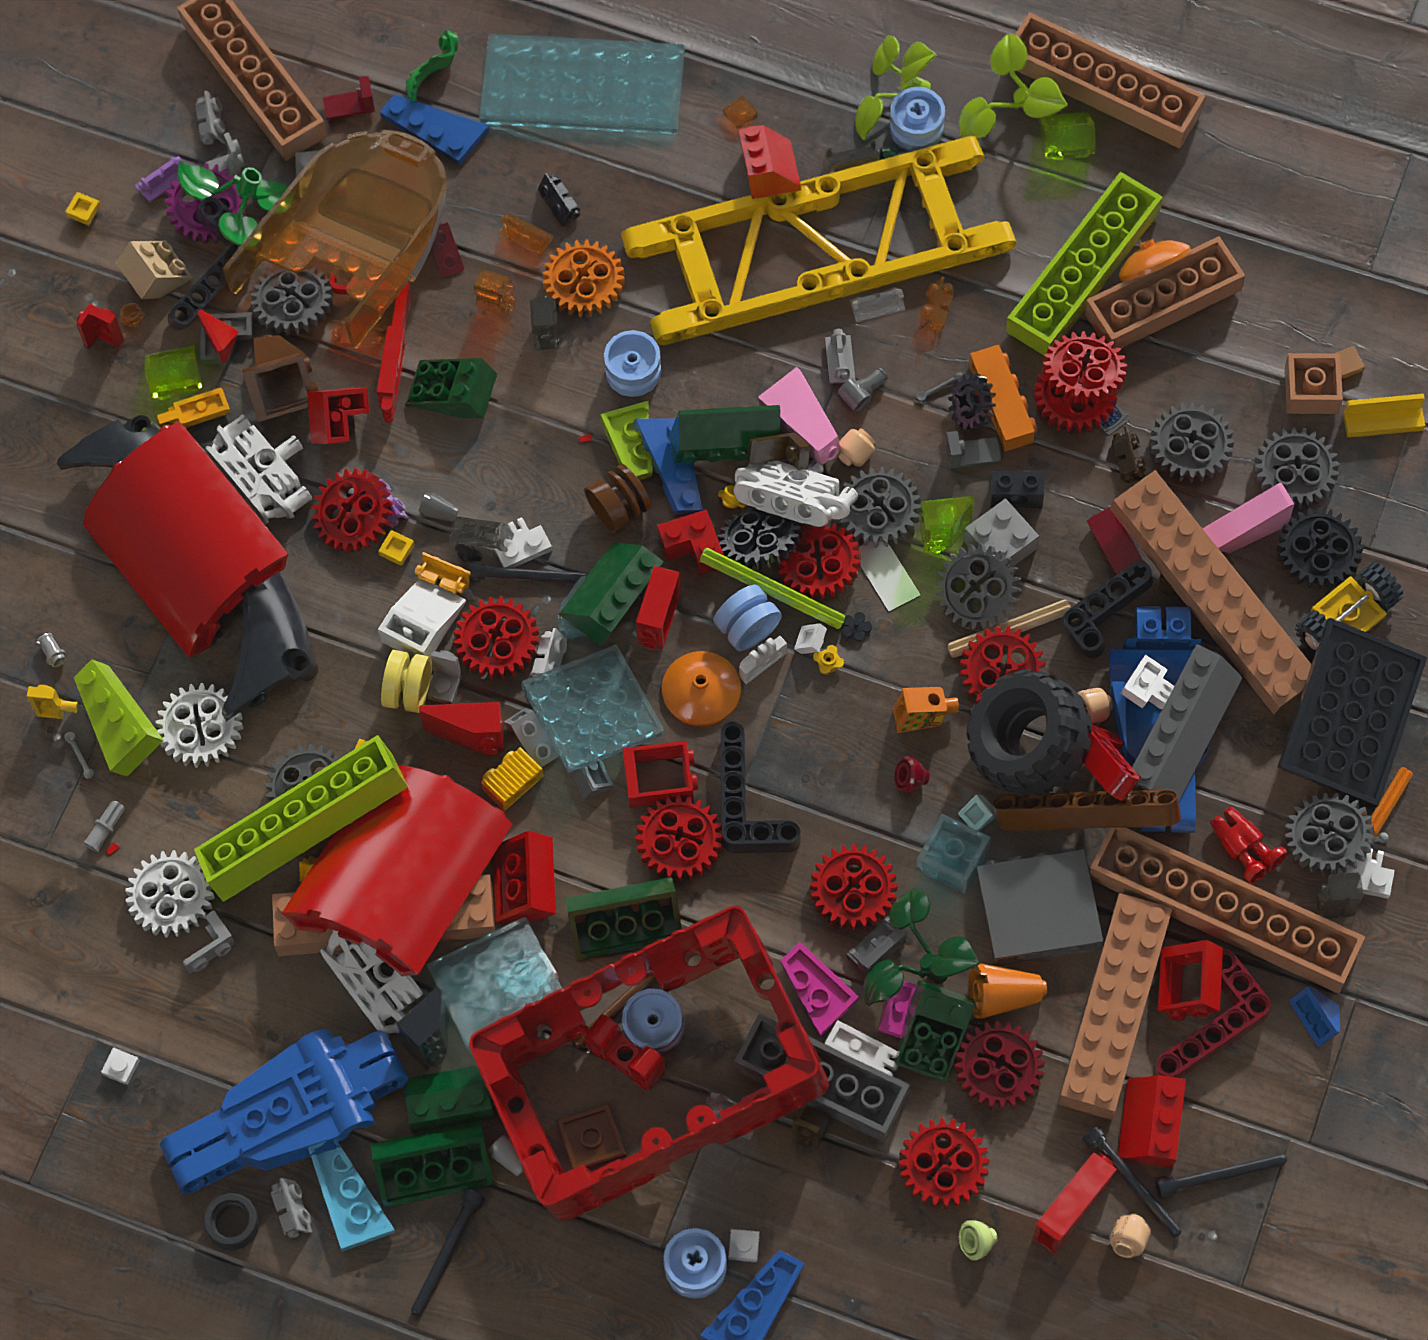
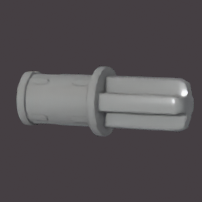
(104, 826)

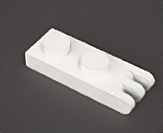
(861, 1047)

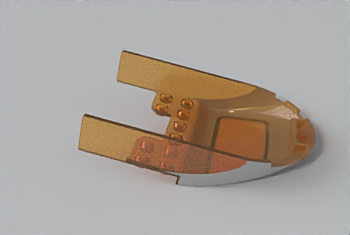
(361, 208)

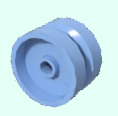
(917, 118)
(632, 363)
(747, 617)
(658, 1005)
(702, 1278)

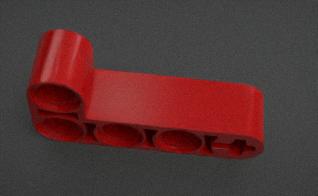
(1108, 764)

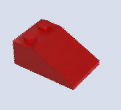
(467, 724)

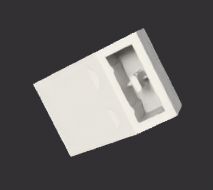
(420, 619)

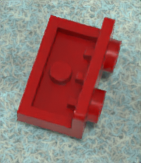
(100, 324)

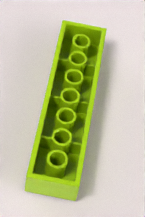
(1084, 263)
(300, 818)

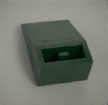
(452, 387)
(933, 1030)

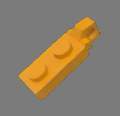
(196, 409)

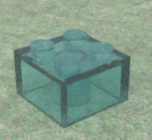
(953, 853)

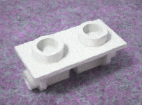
(553, 647)

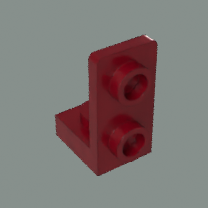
(350, 103)
(446, 252)

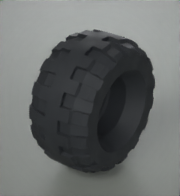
(1003, 717)

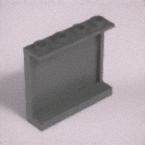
(1039, 907)

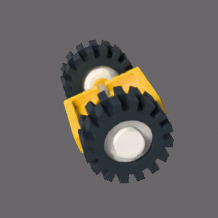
(1355, 602)

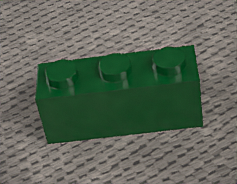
(447, 1099)

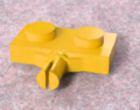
(47, 703)

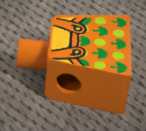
(922, 708)

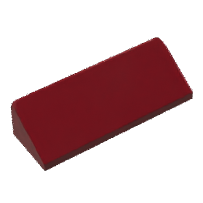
(1115, 541)

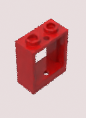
(658, 608)
(658, 752)
(1171, 979)

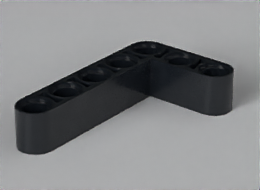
(203, 286)
(737, 799)

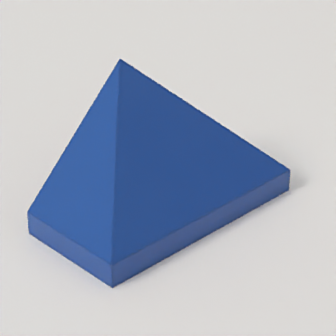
(1317, 1014)

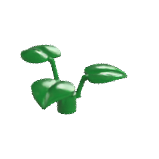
(201, 183)

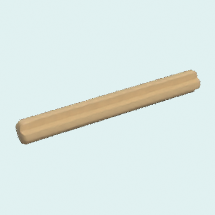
(1022, 622)

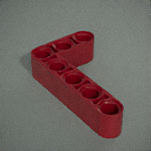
(1219, 1026)

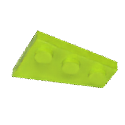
(626, 440)

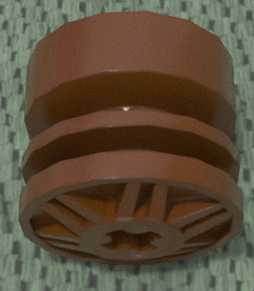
(621, 495)

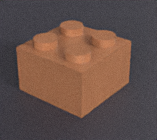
(1313, 383)

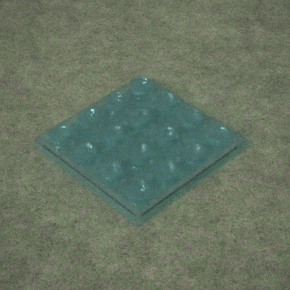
(592, 708)
(493, 977)

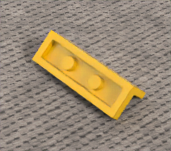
(1384, 415)

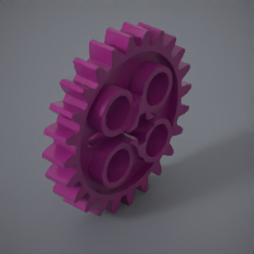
(185, 213)

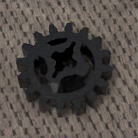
(972, 401)

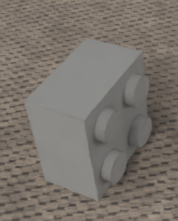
(1005, 531)

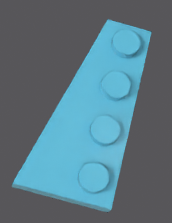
(350, 1204)

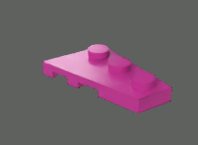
(818, 988)

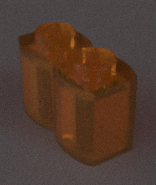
(494, 292)

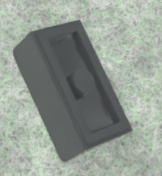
(592, 780)

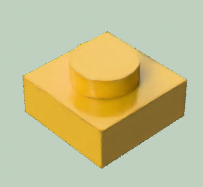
(82, 208)
(396, 547)

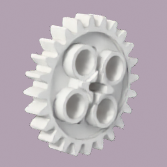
(176, 730)
(154, 877)

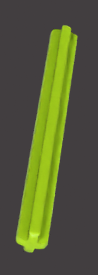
(772, 588)

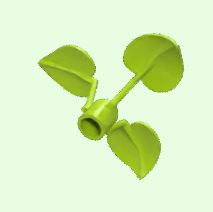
(914, 62)
(1038, 101)

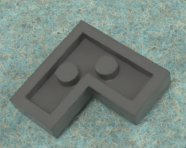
(240, 321)

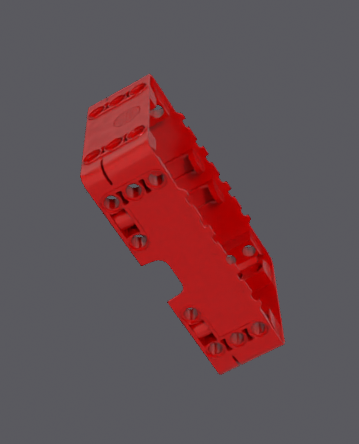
(517, 1040)

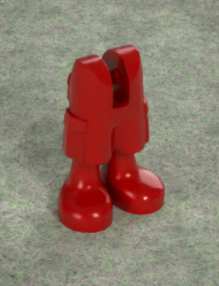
(1244, 837)

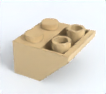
(152, 268)

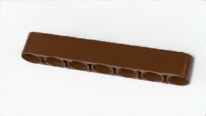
(1087, 810)

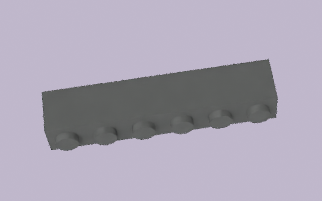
(1186, 722)

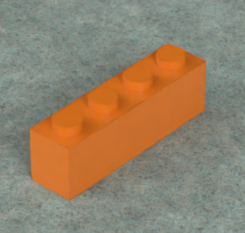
(1010, 414)

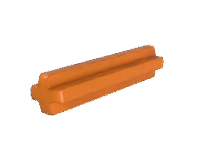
(1390, 799)

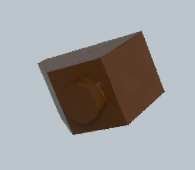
(272, 348)

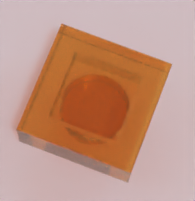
(740, 112)

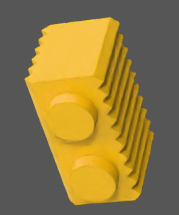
(511, 778)

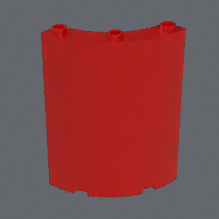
(181, 535)
(401, 870)

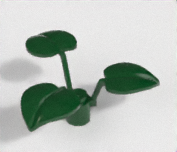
(953, 955)

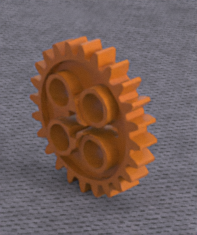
(601, 288)

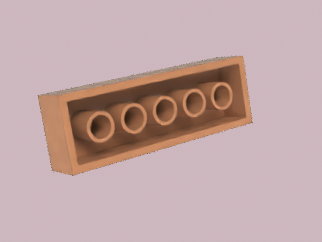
(1166, 295)

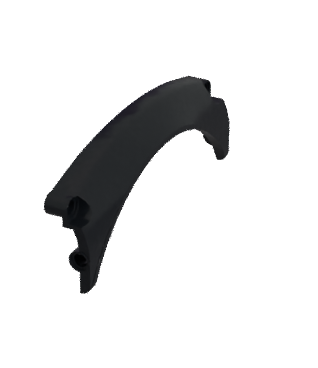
(273, 626)

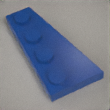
(441, 130)
(677, 478)
(757, 1304)

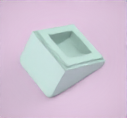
(977, 812)

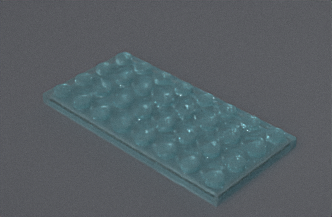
(582, 83)

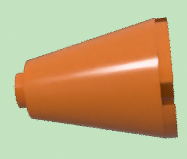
(1003, 990)

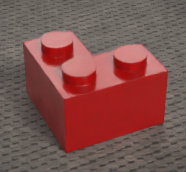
(329, 412)
(689, 535)

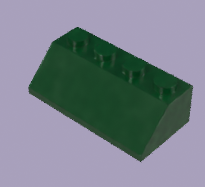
(721, 432)
(610, 590)
(623, 918)
(431, 1164)

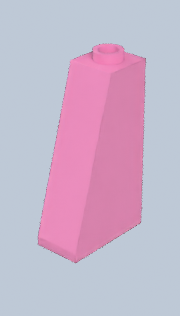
(803, 414)
(1252, 520)

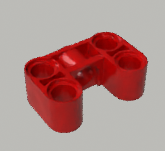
(607, 1043)

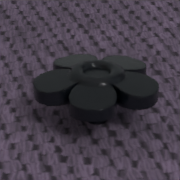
(468, 552)
(856, 626)

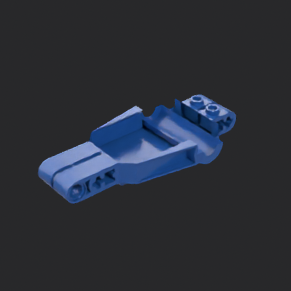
(1172, 651)
(292, 1102)

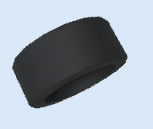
(231, 1200)

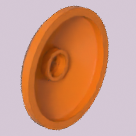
(1153, 257)
(702, 703)

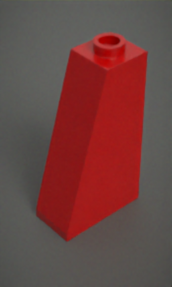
(1074, 1202)

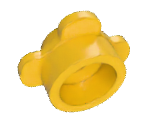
(729, 498)
(825, 666)

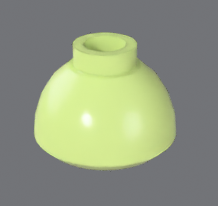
(976, 1239)

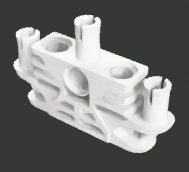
(250, 484)
(793, 493)
(365, 988)

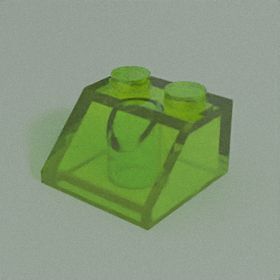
(1067, 135)
(173, 372)
(944, 522)

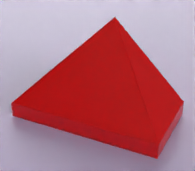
(219, 333)

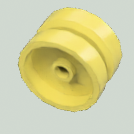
(406, 681)

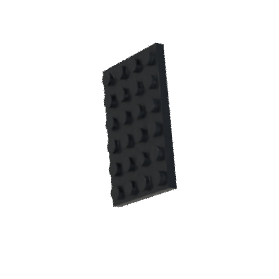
(1352, 712)

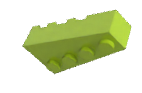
(116, 718)

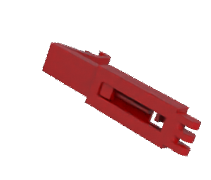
(393, 350)

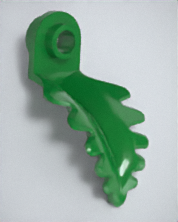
(448, 44)

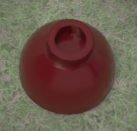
(910, 775)

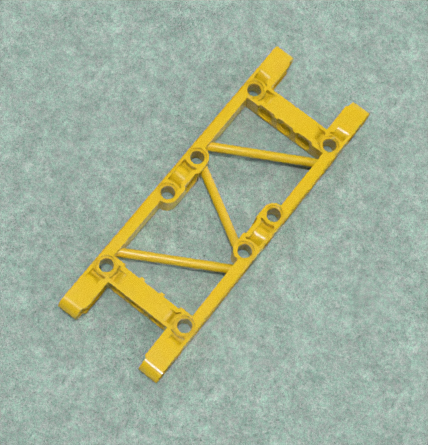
(829, 281)

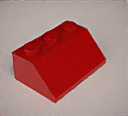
(768, 162)
(524, 878)
(1152, 1120)

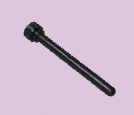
(480, 571)
(1097, 1139)
(1168, 1186)
(470, 1203)

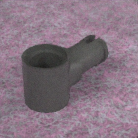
(858, 393)

